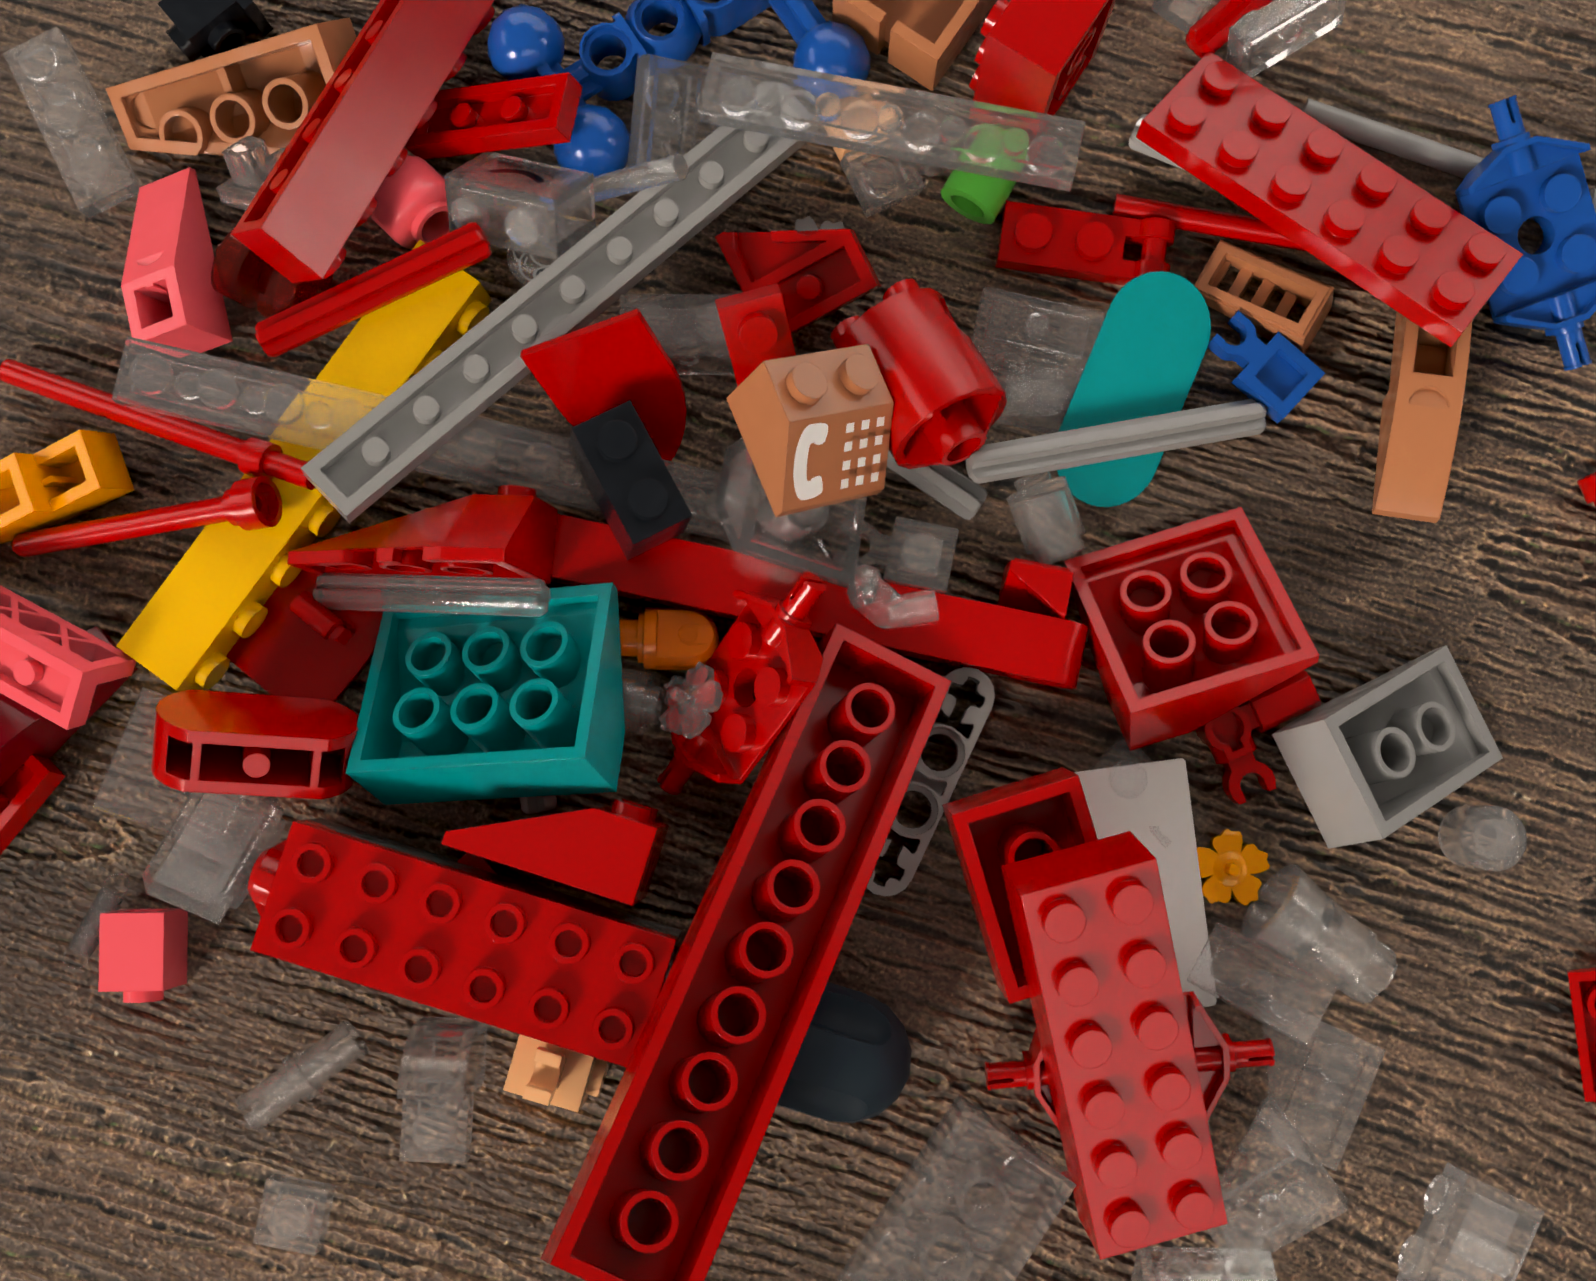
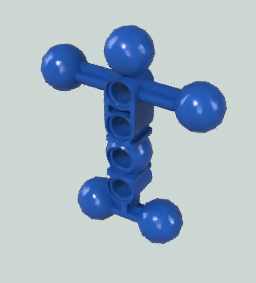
(531, 44)

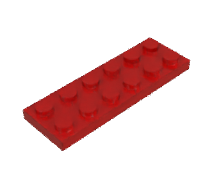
(1329, 197)

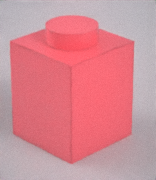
(143, 952)

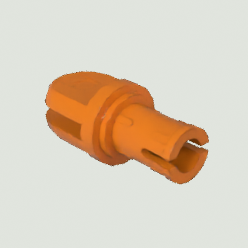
(669, 638)

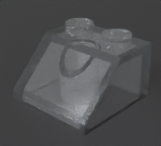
(810, 541)

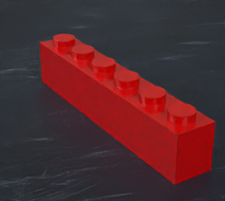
(357, 134)

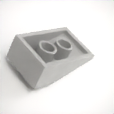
(1387, 749)

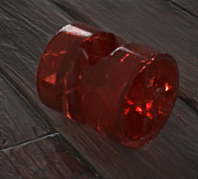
(254, 283)

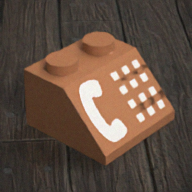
(816, 427)

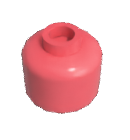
(412, 204)

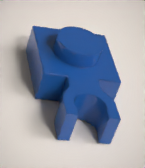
(1271, 371)

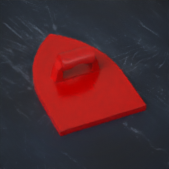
(609, 366)
(306, 646)

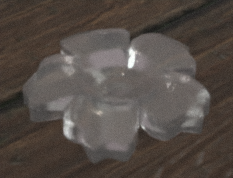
(691, 701)

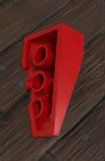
(464, 537)

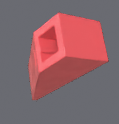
(170, 268)

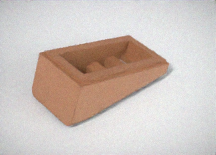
(1295, 287)

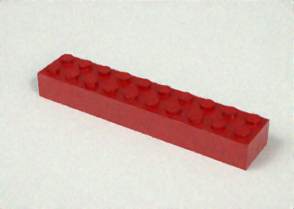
(749, 974)

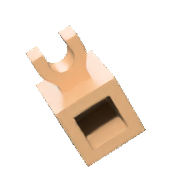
(554, 1074)

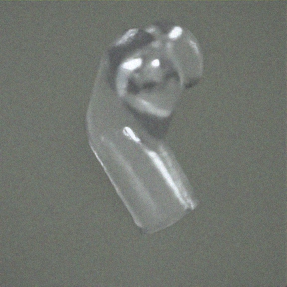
(885, 605)

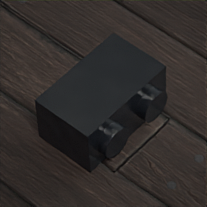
(629, 480)

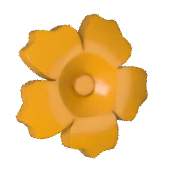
(1229, 868)

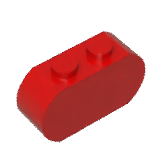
(253, 744)

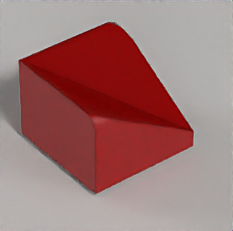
(1036, 587)

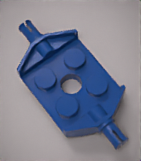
(1543, 183)

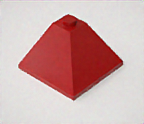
(1187, 625)

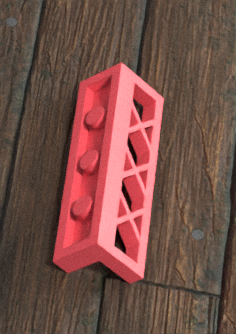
(49, 663)

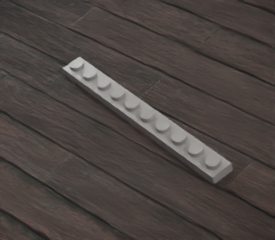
(556, 302)

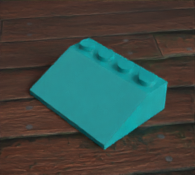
(494, 703)

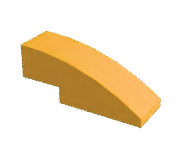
(60, 482)

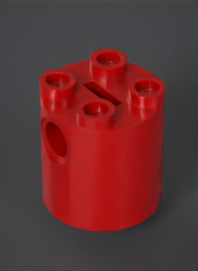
(933, 373)

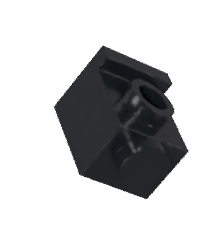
(212, 25)

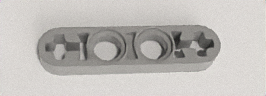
(938, 785)

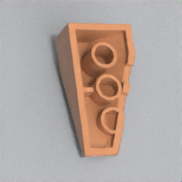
(234, 94)

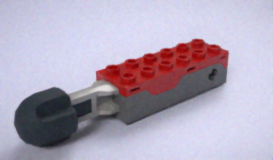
(528, 959)

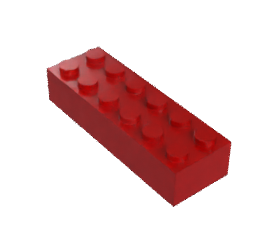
(1116, 1042)

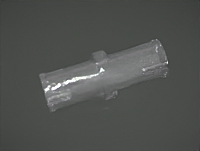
(302, 1075)

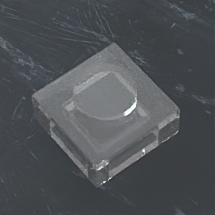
(294, 1214)

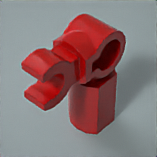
(1231, 736)

